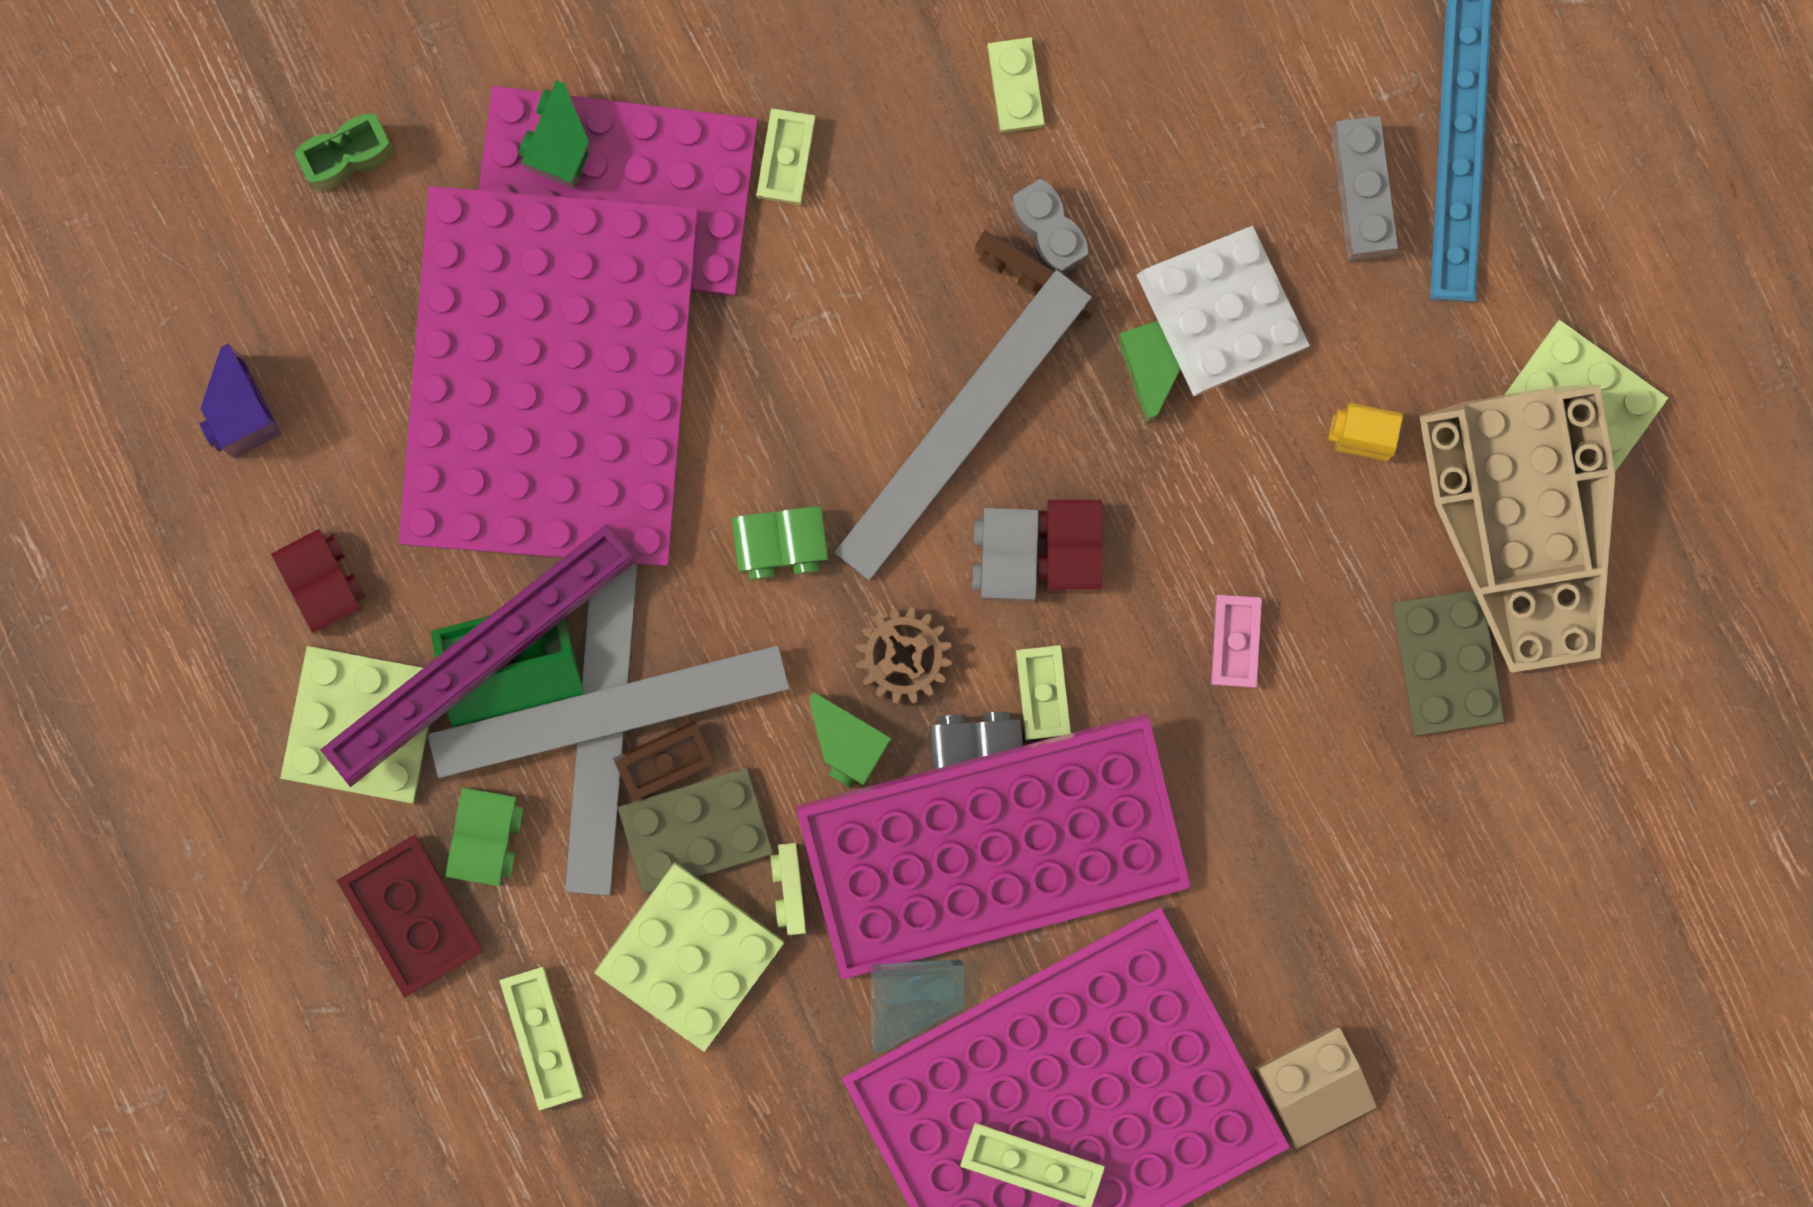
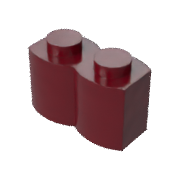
(1073, 546)
(318, 581)

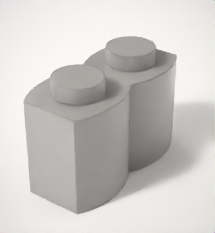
(1042, 219)
(1007, 555)

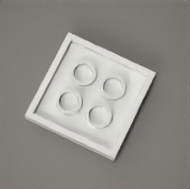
(1223, 310)

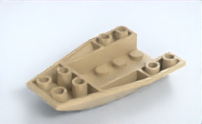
(1530, 515)

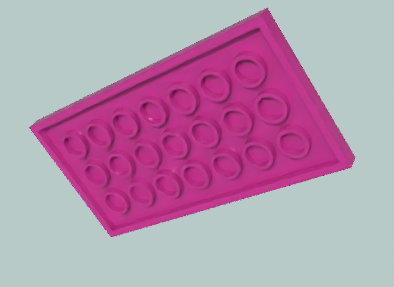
(993, 846)

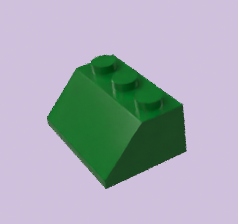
(535, 677)

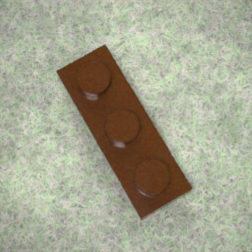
(1032, 275)

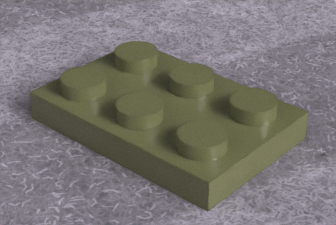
(1447, 663)
(697, 827)

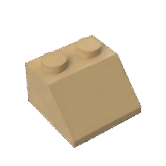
(1316, 1086)

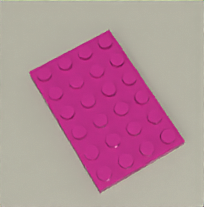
(642, 158)

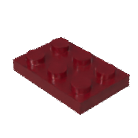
(410, 916)

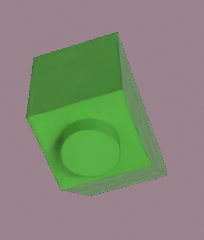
(1149, 365)
(847, 742)

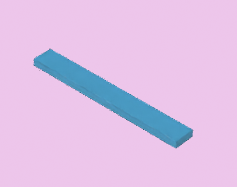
(1460, 150)

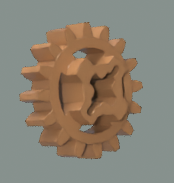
(920, 644)

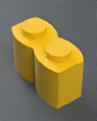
(1365, 431)

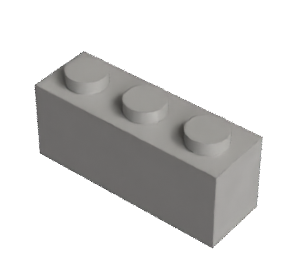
(1364, 188)

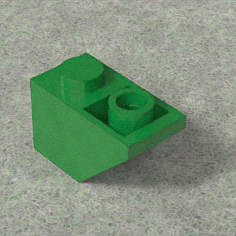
(559, 143)

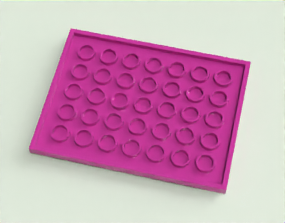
(547, 373)
(1087, 1057)

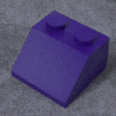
(235, 407)

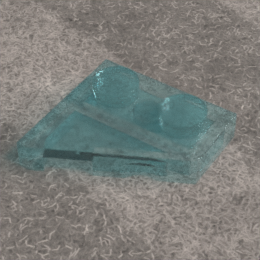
(912, 998)

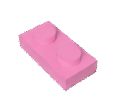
(1236, 641)

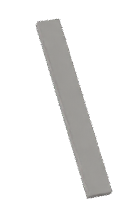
(963, 425)
(608, 712)
(596, 774)

